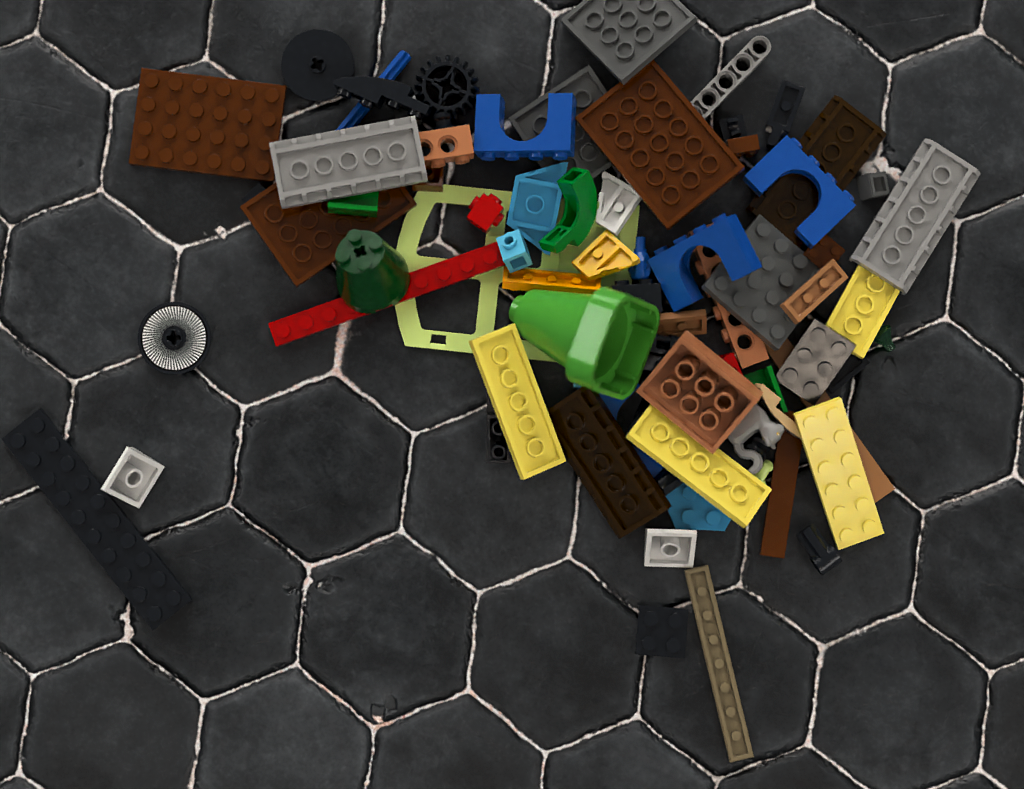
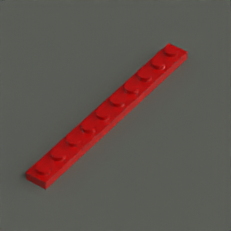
(421, 282)

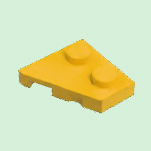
(604, 257)

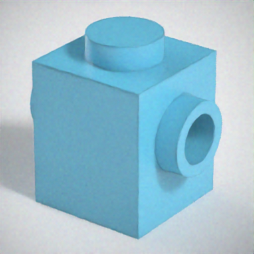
(514, 251)

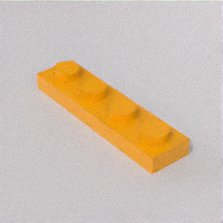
(548, 280)

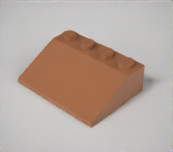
(699, 392)

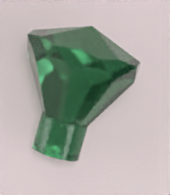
(884, 338)

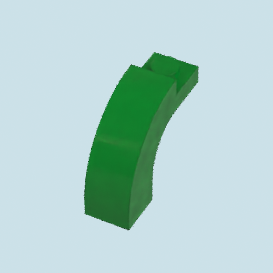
(578, 214)

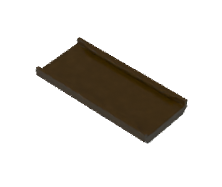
(841, 144)
(606, 462)

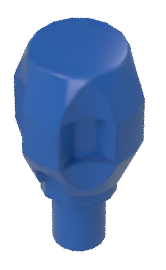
(643, 269)

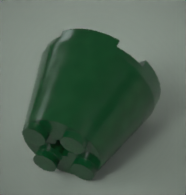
(370, 272)

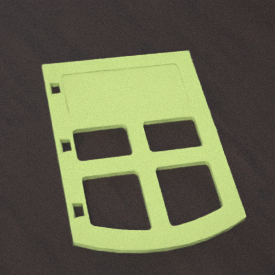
(409, 240)

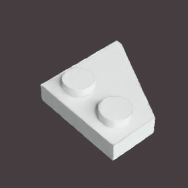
(616, 203)

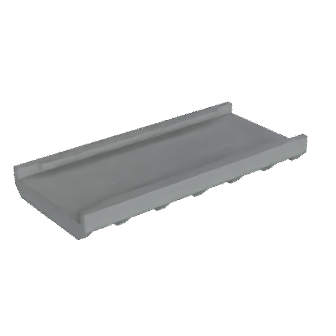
(348, 162)
(915, 215)

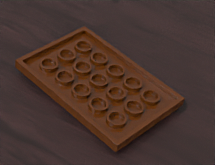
(206, 124)
(660, 144)
(308, 236)

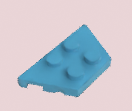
(536, 202)
(694, 512)

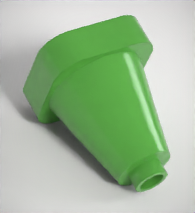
(594, 336)

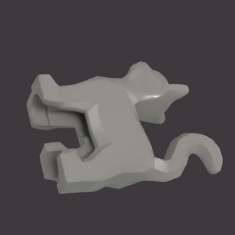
(753, 422)

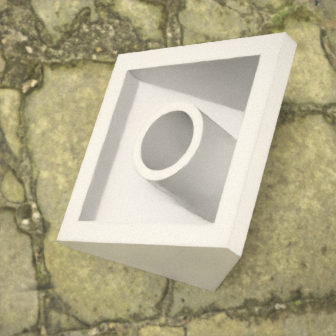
(133, 477)
(669, 547)

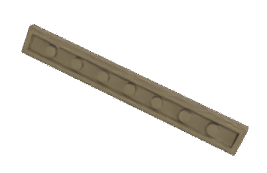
(718, 663)

